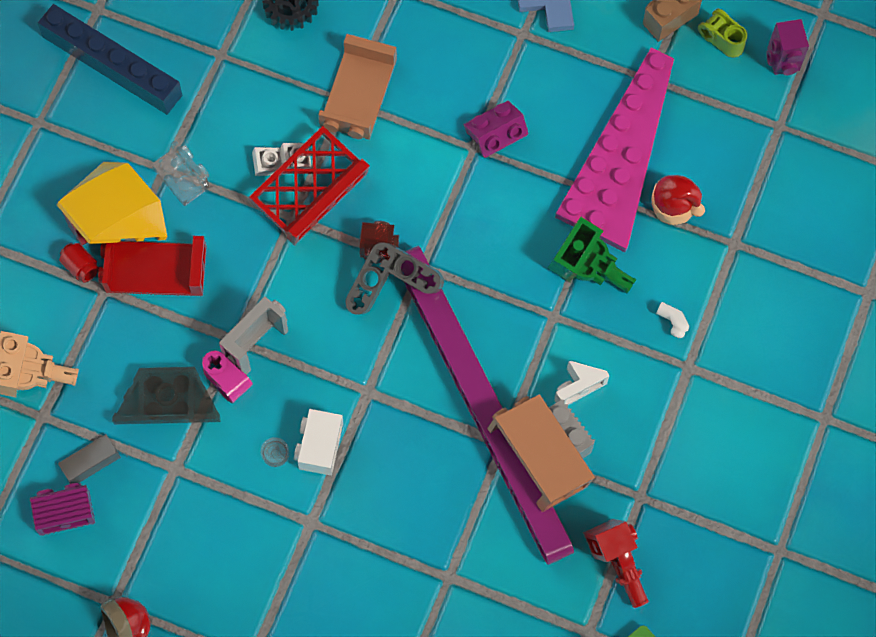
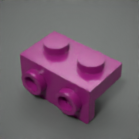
(497, 128)

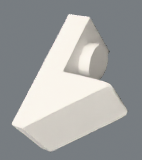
(585, 380)

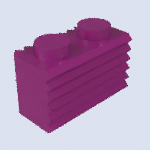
(62, 509)

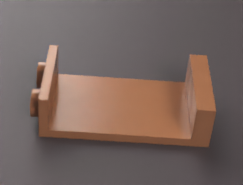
(359, 87)
(543, 450)

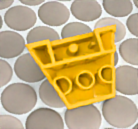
(114, 206)

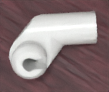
(676, 317)

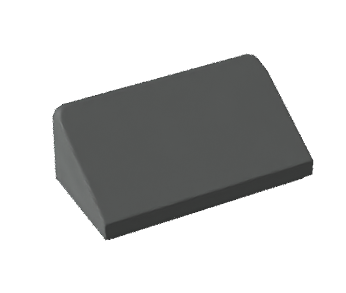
(89, 460)

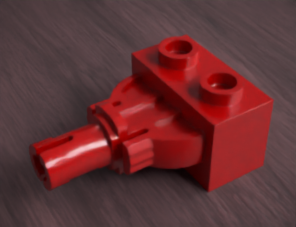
(614, 543)

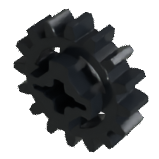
(286, 14)

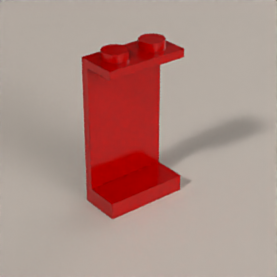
(154, 267)

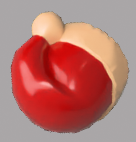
(676, 200)

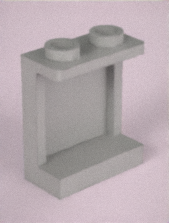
(251, 329)

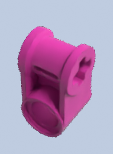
(228, 379)

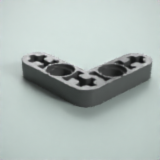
(391, 266)

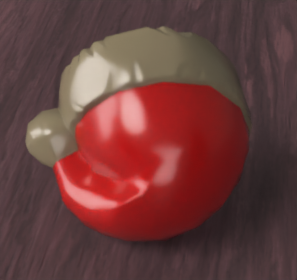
(125, 618)

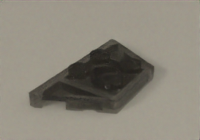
(166, 397)

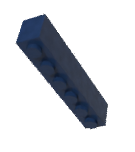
(110, 59)

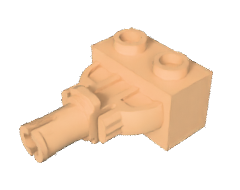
(26, 366)

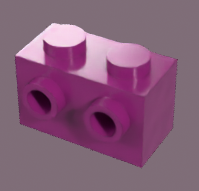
(787, 47)

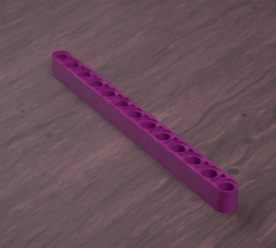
(482, 405)

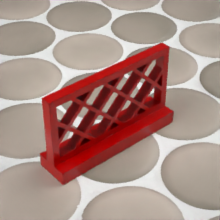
(325, 201)

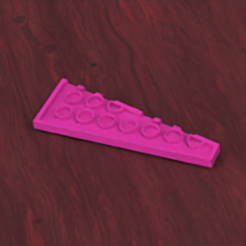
(615, 171)

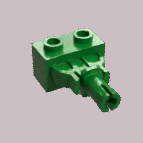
(588, 258)

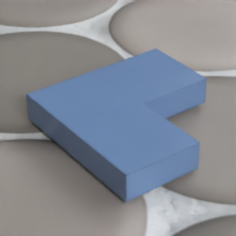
(557, 12)

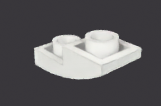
(270, 159)

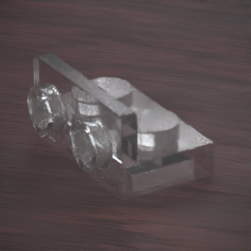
(182, 173)

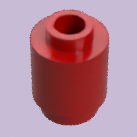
(79, 262)

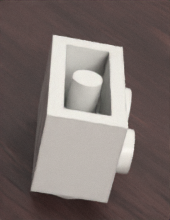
(319, 442)

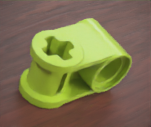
(720, 30)

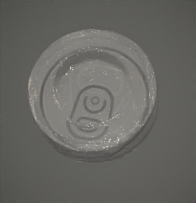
(275, 452)

